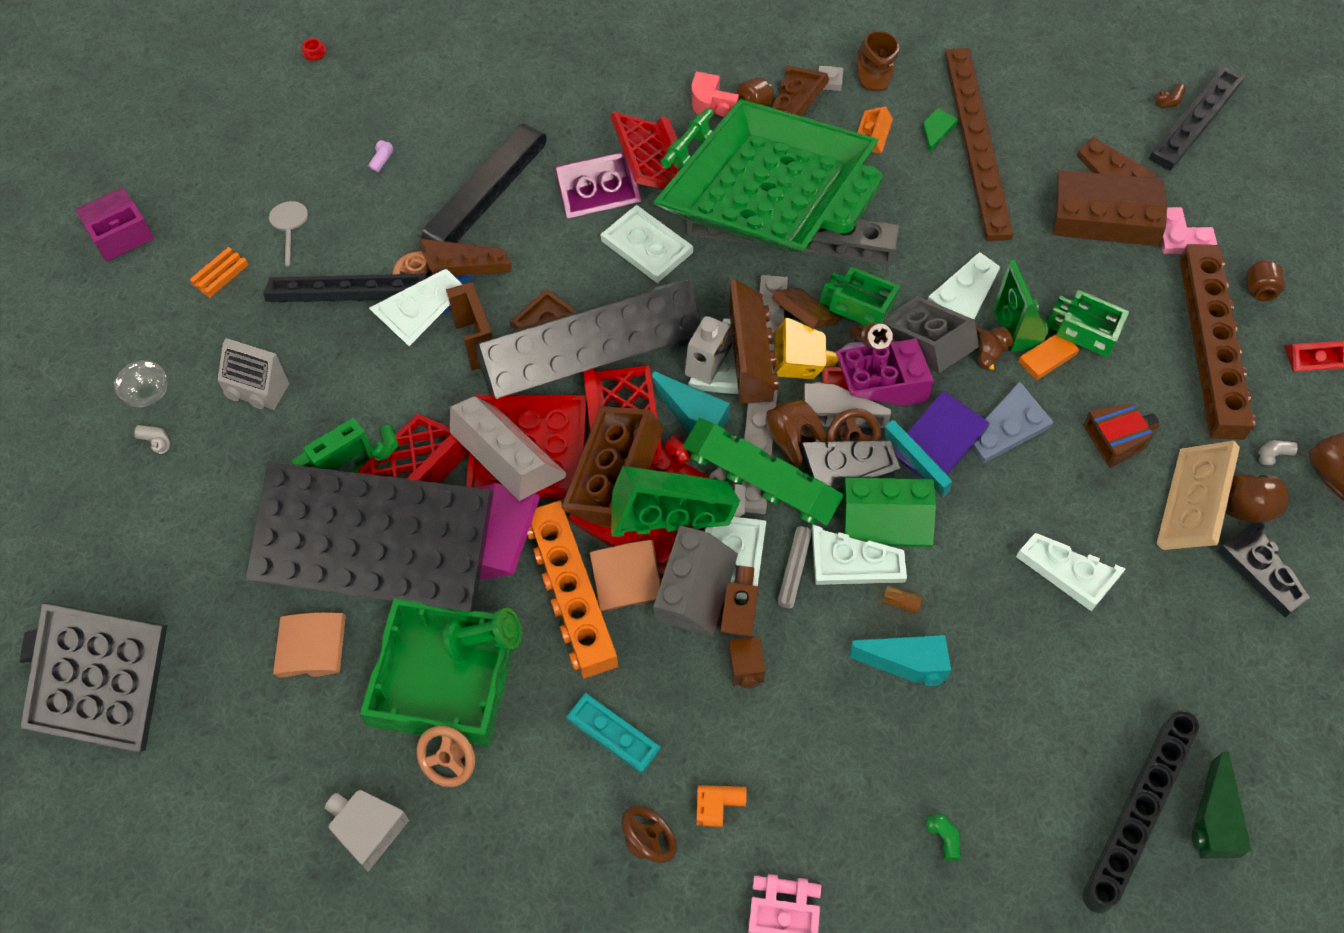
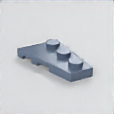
(1011, 424)

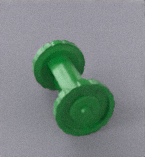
(461, 638)

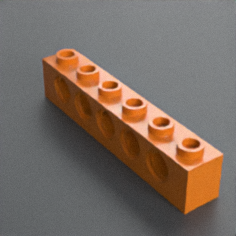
(590, 659)

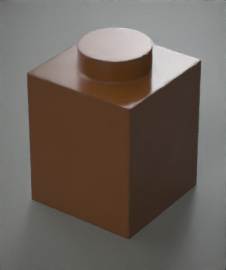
(746, 662)

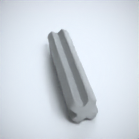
(794, 567)

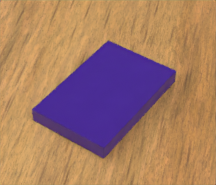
(945, 432)

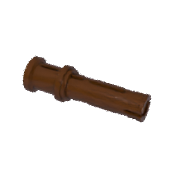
(869, 334)

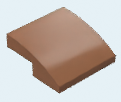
(626, 575)
(309, 644)

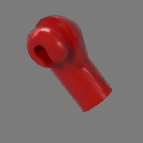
(675, 448)

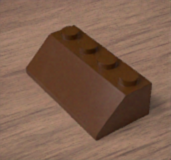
(751, 345)
(616, 440)

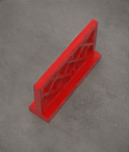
(661, 138)
(595, 393)
(436, 467)

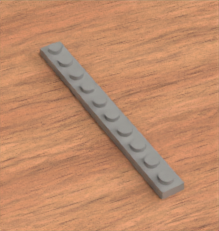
(756, 429)

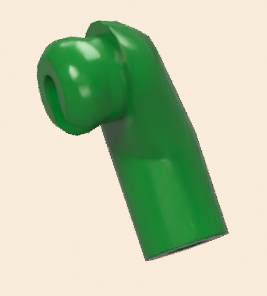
(387, 446)
(949, 833)

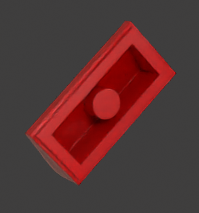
(1316, 356)

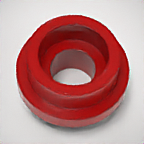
(313, 49)

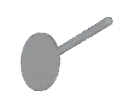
(288, 217)

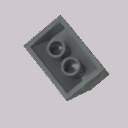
(695, 582)

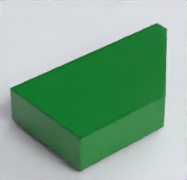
(937, 127)

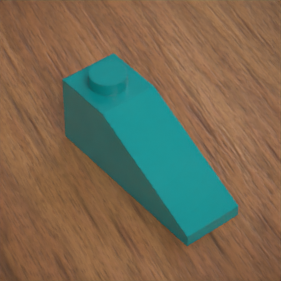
(689, 403)
(911, 658)

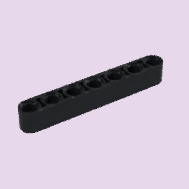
(485, 185)
(1133, 821)

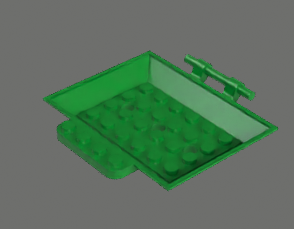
(774, 171)

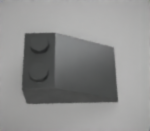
(941, 332)

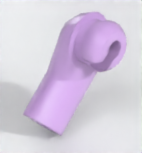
(384, 151)

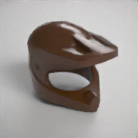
(877, 60)
(787, 425)
(1328, 462)
(1257, 498)

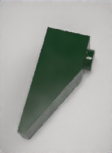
(1220, 820)

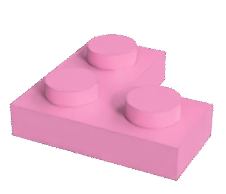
(1178, 235)

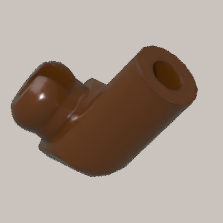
(1170, 100)

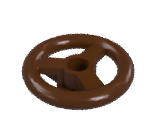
(846, 428)
(643, 839)

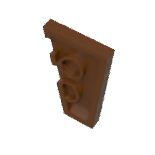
(799, 89)
(1105, 160)
(464, 258)

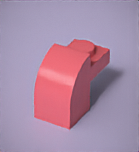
(707, 95)

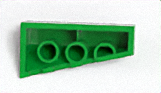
(669, 500)

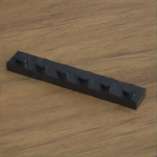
(1196, 118)
(338, 287)

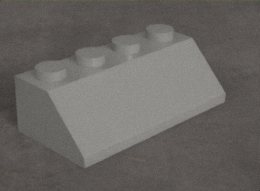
(503, 448)

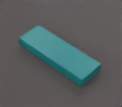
(917, 458)
(613, 733)

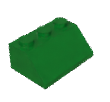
(890, 511)

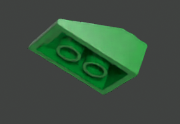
(1019, 311)

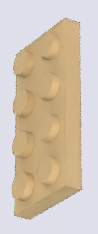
(1198, 496)

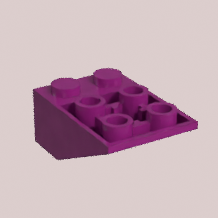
(114, 224)
(888, 374)

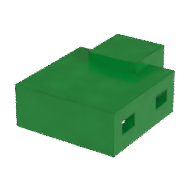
(855, 303)
(1084, 328)
(336, 448)

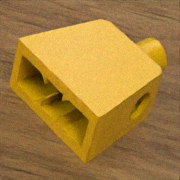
(800, 351)

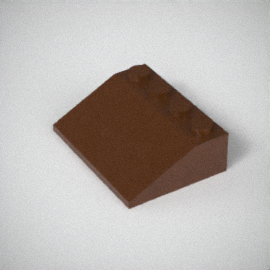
(1110, 208)

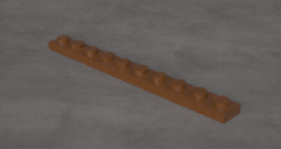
(978, 146)

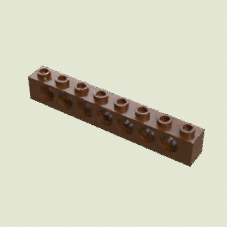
(1216, 343)

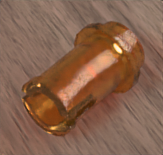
(902, 600)

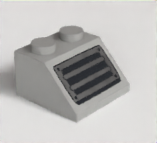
(251, 375)

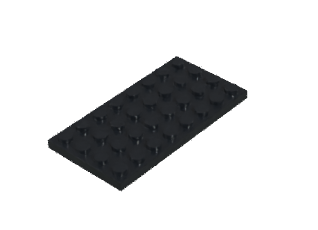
(371, 535)

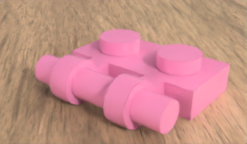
(780, 916)

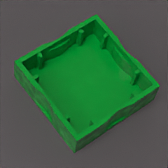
(424, 687)

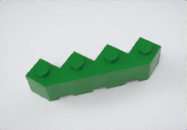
(769, 474)

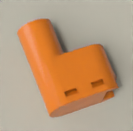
(711, 802)

